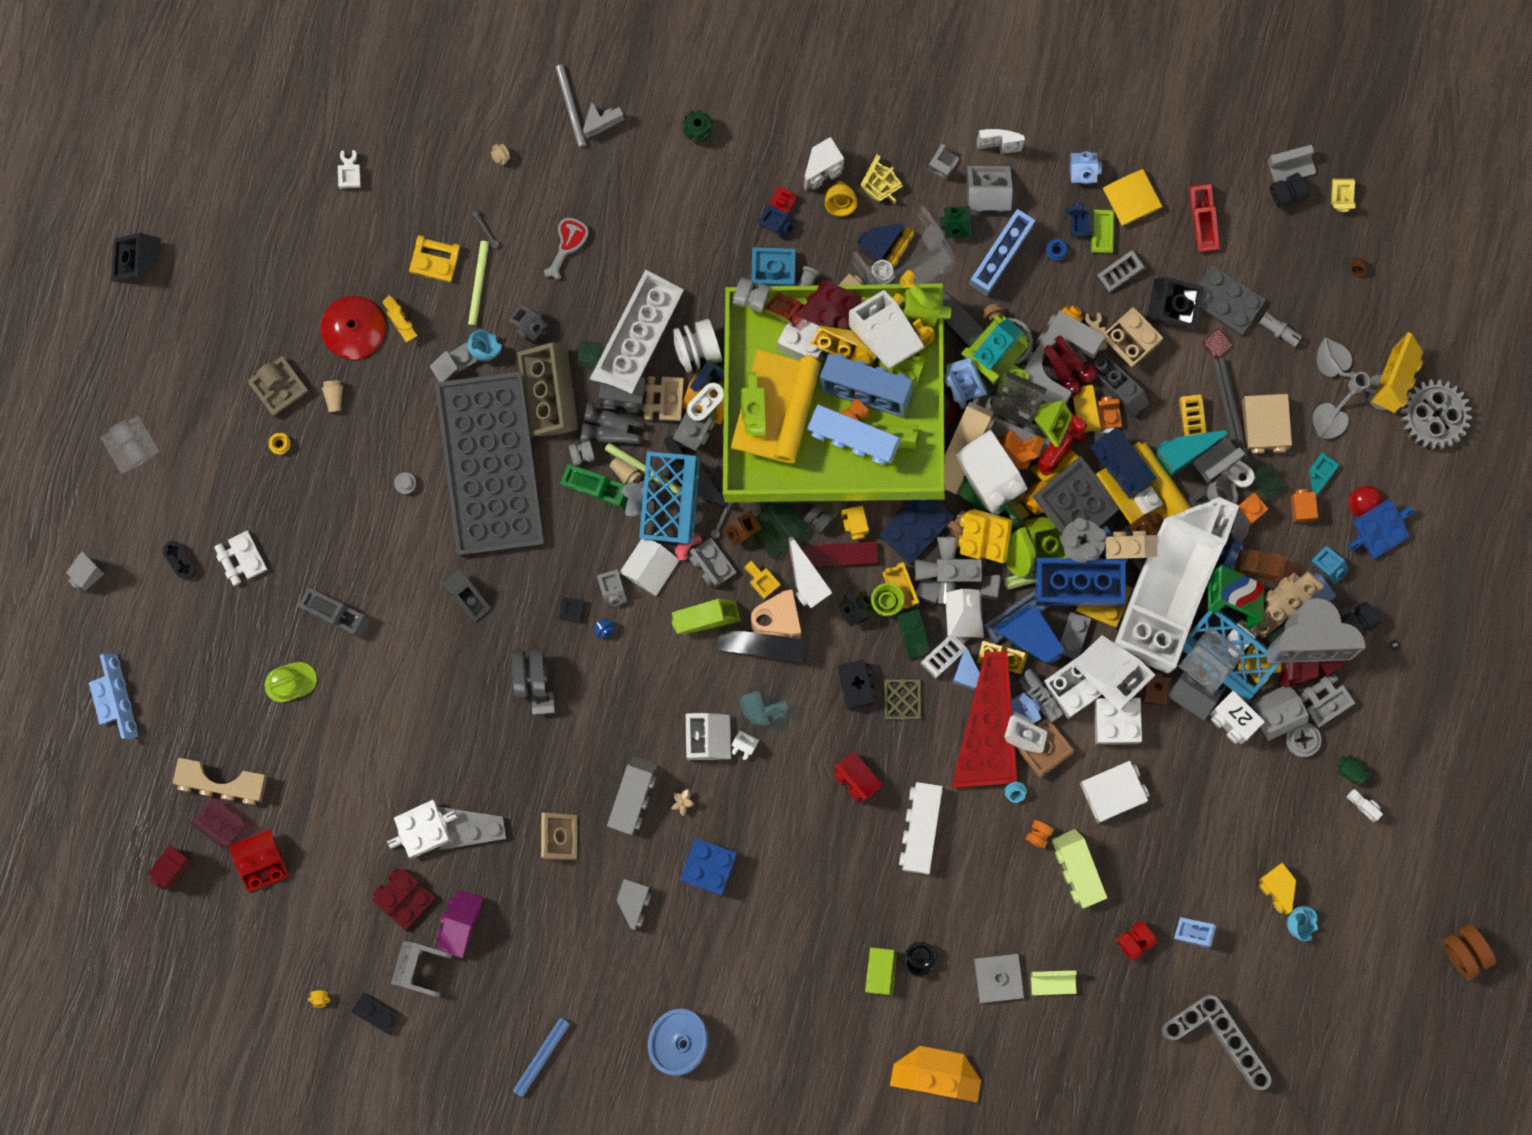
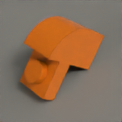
(1018, 451)

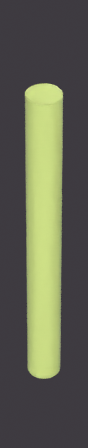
(478, 283)
(639, 465)

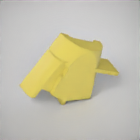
(880, 181)

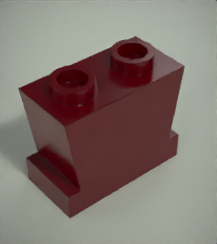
(169, 868)

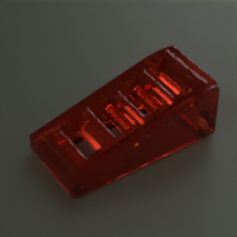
(789, 304)

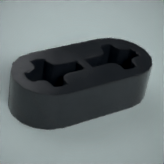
(183, 558)

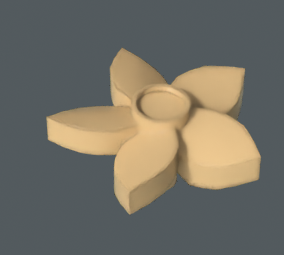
(682, 801)

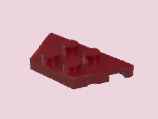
(829, 306)

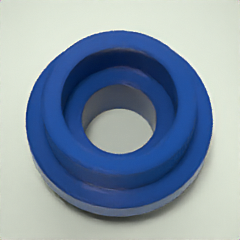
(1061, 245)
(604, 628)

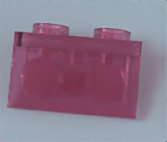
(218, 823)

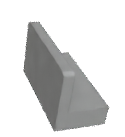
(1291, 162)
(1218, 459)

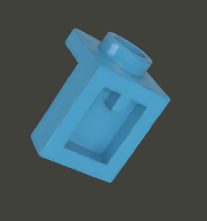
(1330, 564)

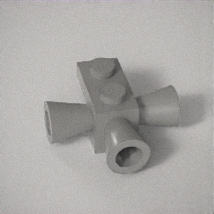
(948, 568)

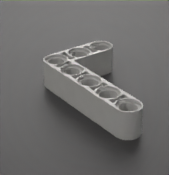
(1223, 1035)

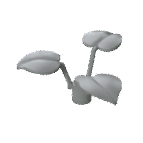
(1331, 360)

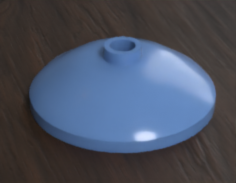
(668, 1040)

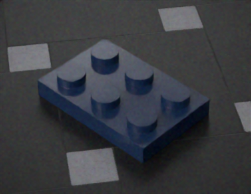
(916, 528)

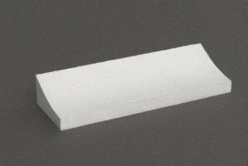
(637, 332)

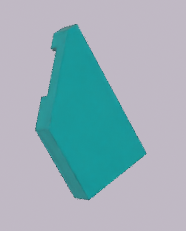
(1321, 472)

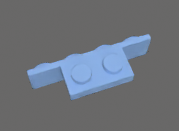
(112, 698)

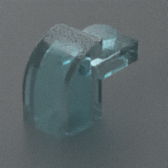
(756, 713)

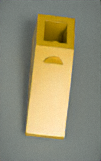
(844, 343)

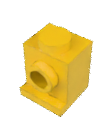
(855, 522)

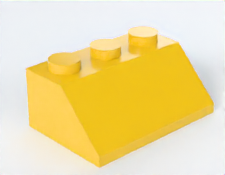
(1399, 374)

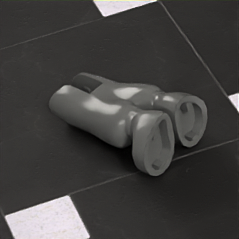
(612, 427)

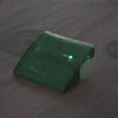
(778, 525)

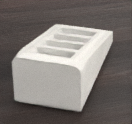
(931, 668)

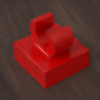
(783, 199)

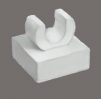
(744, 743)

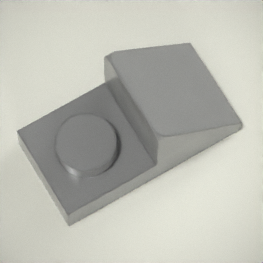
(597, 123)
(452, 363)

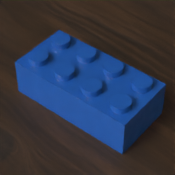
(1079, 584)

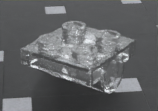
(130, 444)

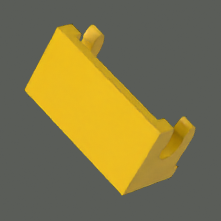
(899, 576)

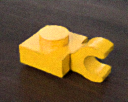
(925, 334)
(763, 581)

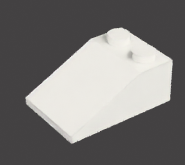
(990, 472)
(807, 580)

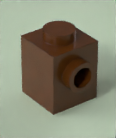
(742, 528)
(1156, 690)

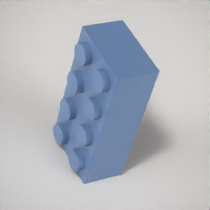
(870, 385)

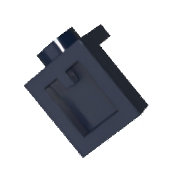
(777, 221)
(709, 374)

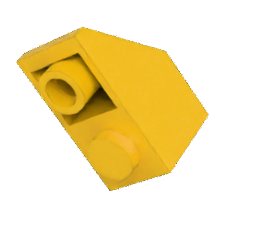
(1281, 887)

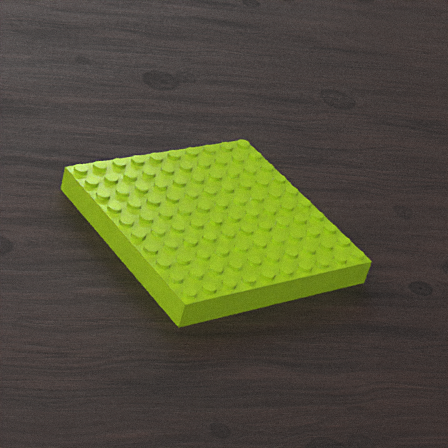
(821, 468)

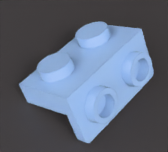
(964, 381)

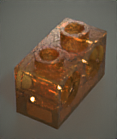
(1261, 564)

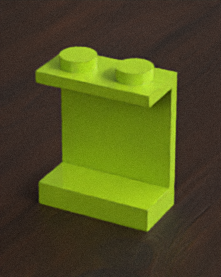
(1010, 358)

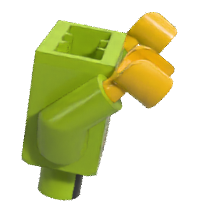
(920, 304)

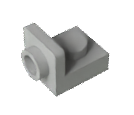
(611, 588)

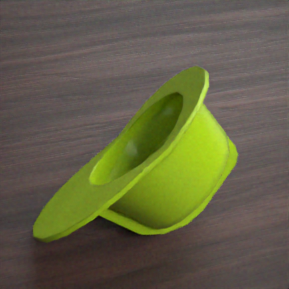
(290, 682)

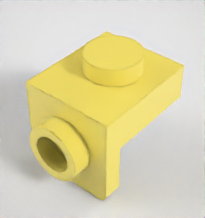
(1343, 194)

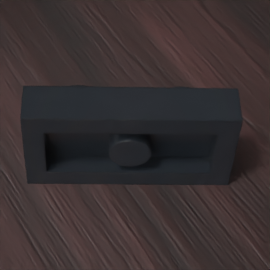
(376, 1014)

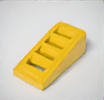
(1185, 419)

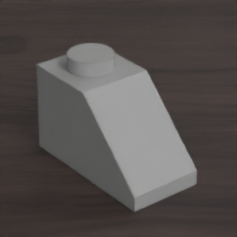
(83, 572)

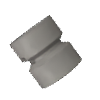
(751, 295)

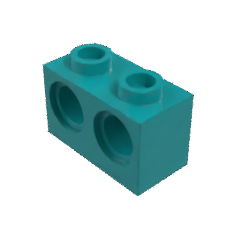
(998, 344)

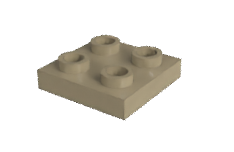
(277, 385)

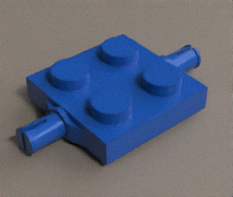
(1381, 528)

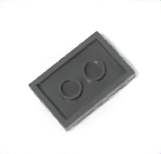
(1229, 300)

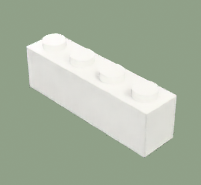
(922, 828)

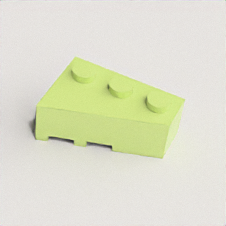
(1078, 868)

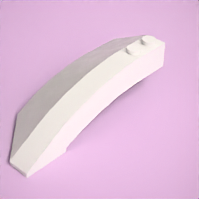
(1175, 583)

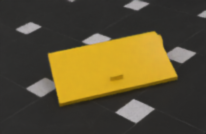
(788, 398)
(1164, 486)

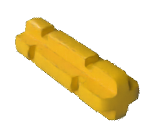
(900, 246)

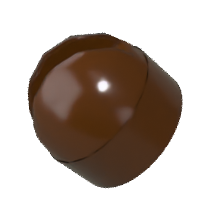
(1358, 271)

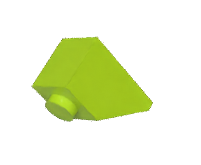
(1053, 420)

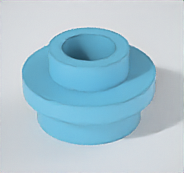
(1015, 792)

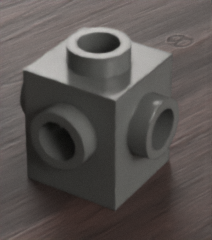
(527, 322)

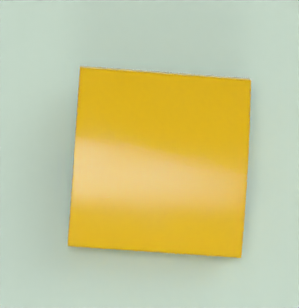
(1132, 197)

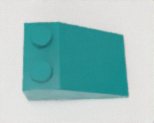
(1183, 450)

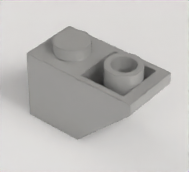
(631, 901)

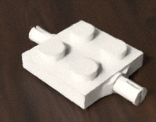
(422, 829)

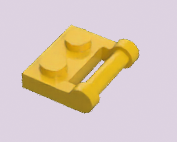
(434, 266)

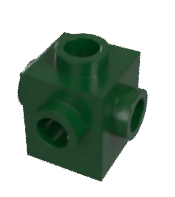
(700, 133)
(956, 222)

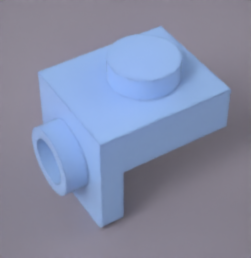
(1026, 706)

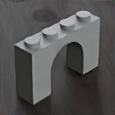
(1077, 335)

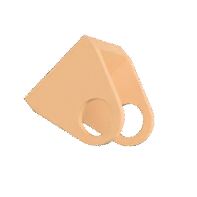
(783, 615)

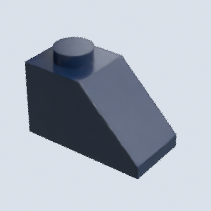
(879, 241)

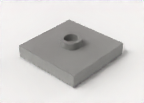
(998, 978)

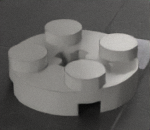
(1087, 530)

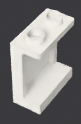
(1114, 791)

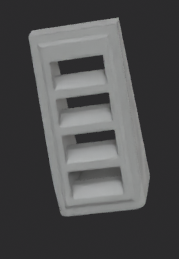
(1102, 275)

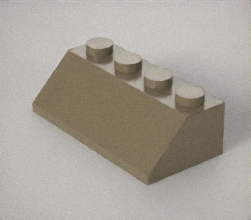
(548, 390)

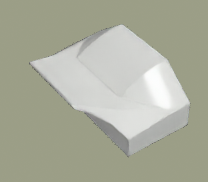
(1024, 734)

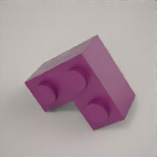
(458, 923)

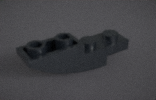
(706, 488)

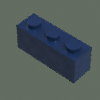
(1123, 462)

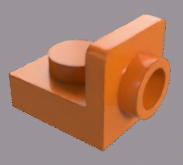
(1109, 413)

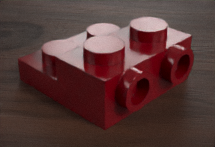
(403, 898)

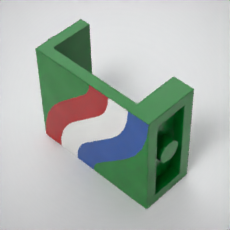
(1238, 592)

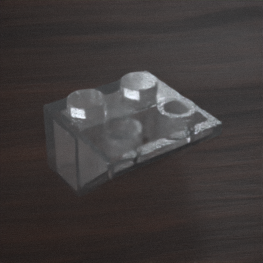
(1211, 659)

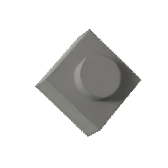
(543, 705)

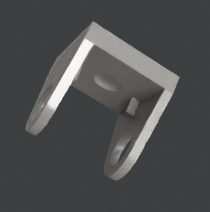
(406, 964)

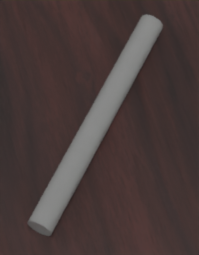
(570, 105)

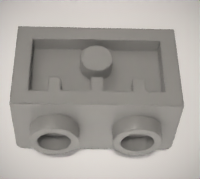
(693, 432)
(712, 563)

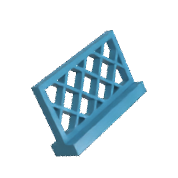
(688, 497)
(1234, 680)

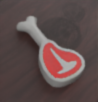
(572, 236)

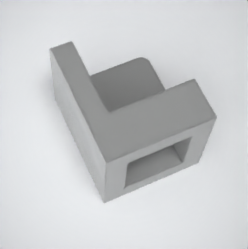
(943, 162)

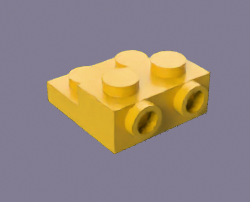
(985, 536)

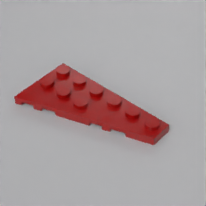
(984, 752)

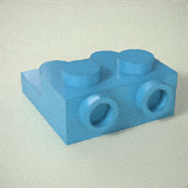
(773, 266)

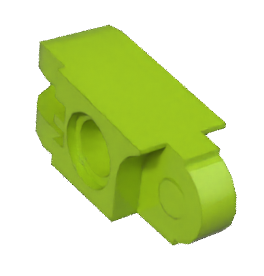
(753, 407)

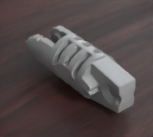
(1033, 686)

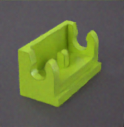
(907, 434)
(881, 971)

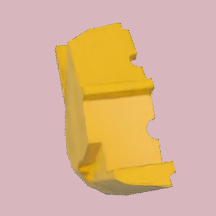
(398, 318)

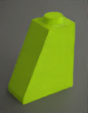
(705, 616)

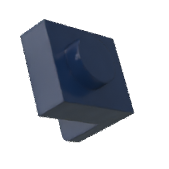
(1081, 220)

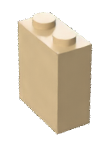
(1266, 423)

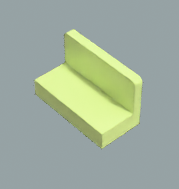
(1053, 982)

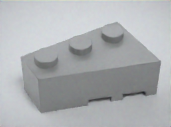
(632, 795)

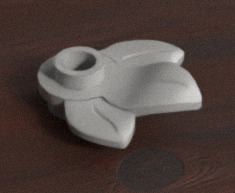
(634, 493)

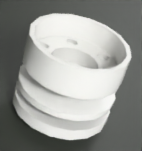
(697, 345)

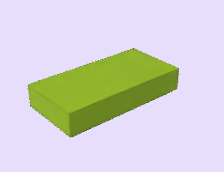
(1103, 232)

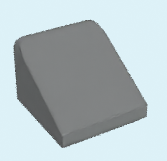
(990, 587)
(928, 590)

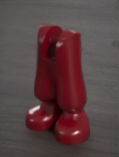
(1067, 360)

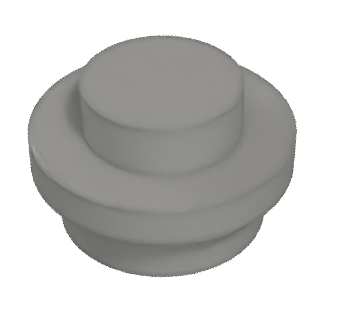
(405, 483)

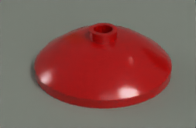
(357, 341)

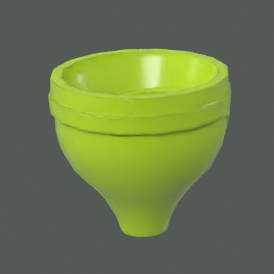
(887, 599)

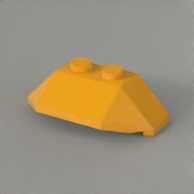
(937, 1073)

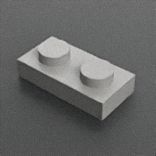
(1074, 635)

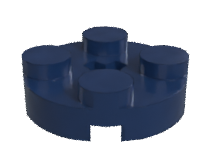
(1230, 552)

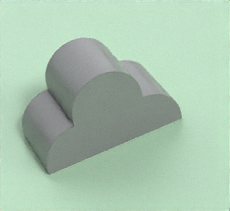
(1316, 635)

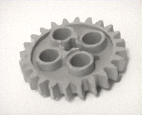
(1450, 403)

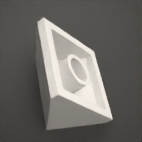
(649, 566)

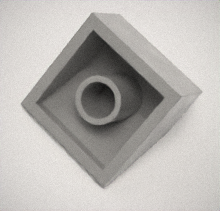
(989, 188)
(1280, 710)

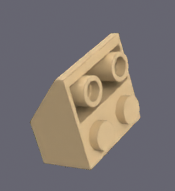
(1132, 337)

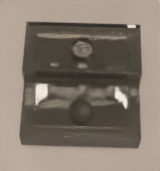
(1018, 399)

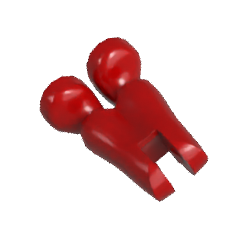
(1053, 455)

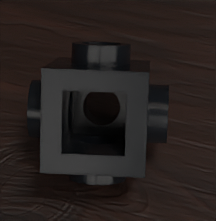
(857, 607)

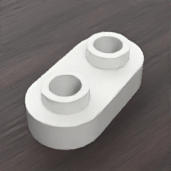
(705, 400)
(1237, 469)

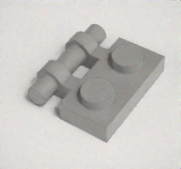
(1329, 706)

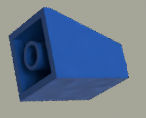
(1031, 634)

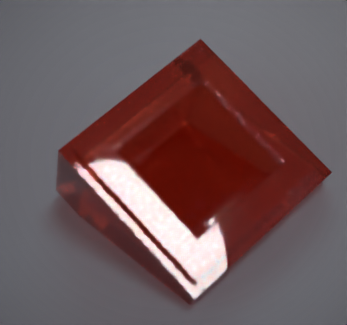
(1216, 344)

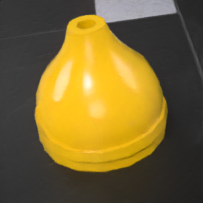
(840, 200)

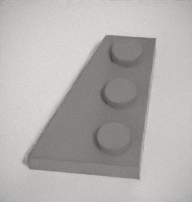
(473, 828)

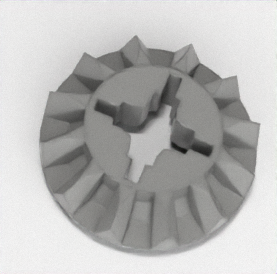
(1311, 746)

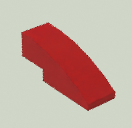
(1203, 216)

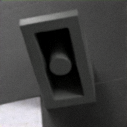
(466, 595)

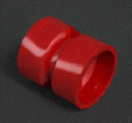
(1135, 941)

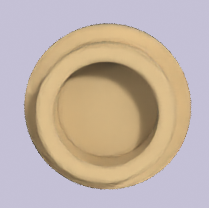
(500, 154)

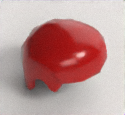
(1364, 499)

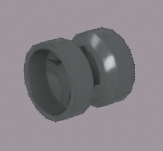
(818, 519)

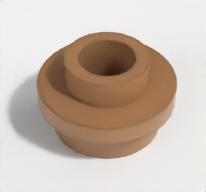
(991, 311)

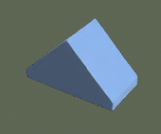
(967, 672)
(1195, 932)

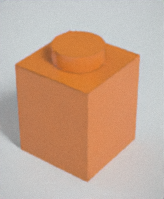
(1304, 506)
(1253, 508)

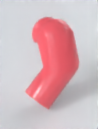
(683, 548)

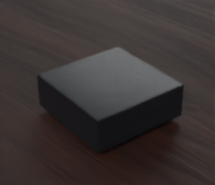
(572, 610)

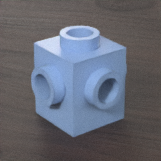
(1084, 167)

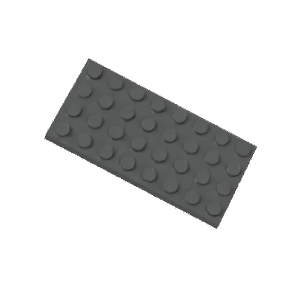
(489, 463)

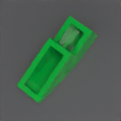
(594, 486)

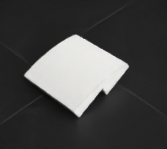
(1006, 140)

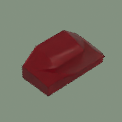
(1298, 672)

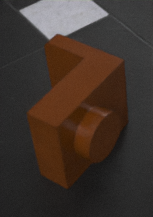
(1149, 522)

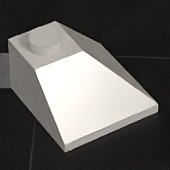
(964, 613)

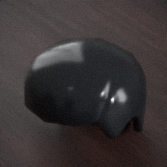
(920, 959)

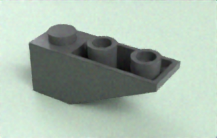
(1120, 385)

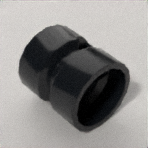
(1291, 190)
(1363, 618)

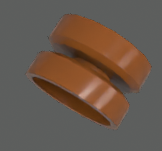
(1469, 951)

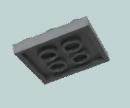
(1075, 495)

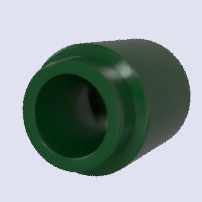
(1352, 769)

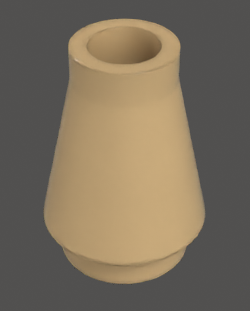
(333, 394)
(625, 471)

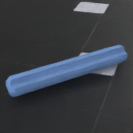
(541, 1057)

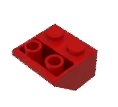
(857, 777)
(258, 860)

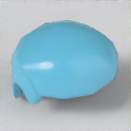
(483, 345)
(1302, 923)

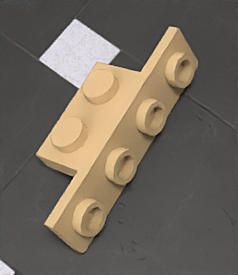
(1286, 599)

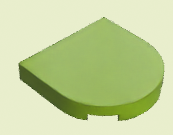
(1020, 553)

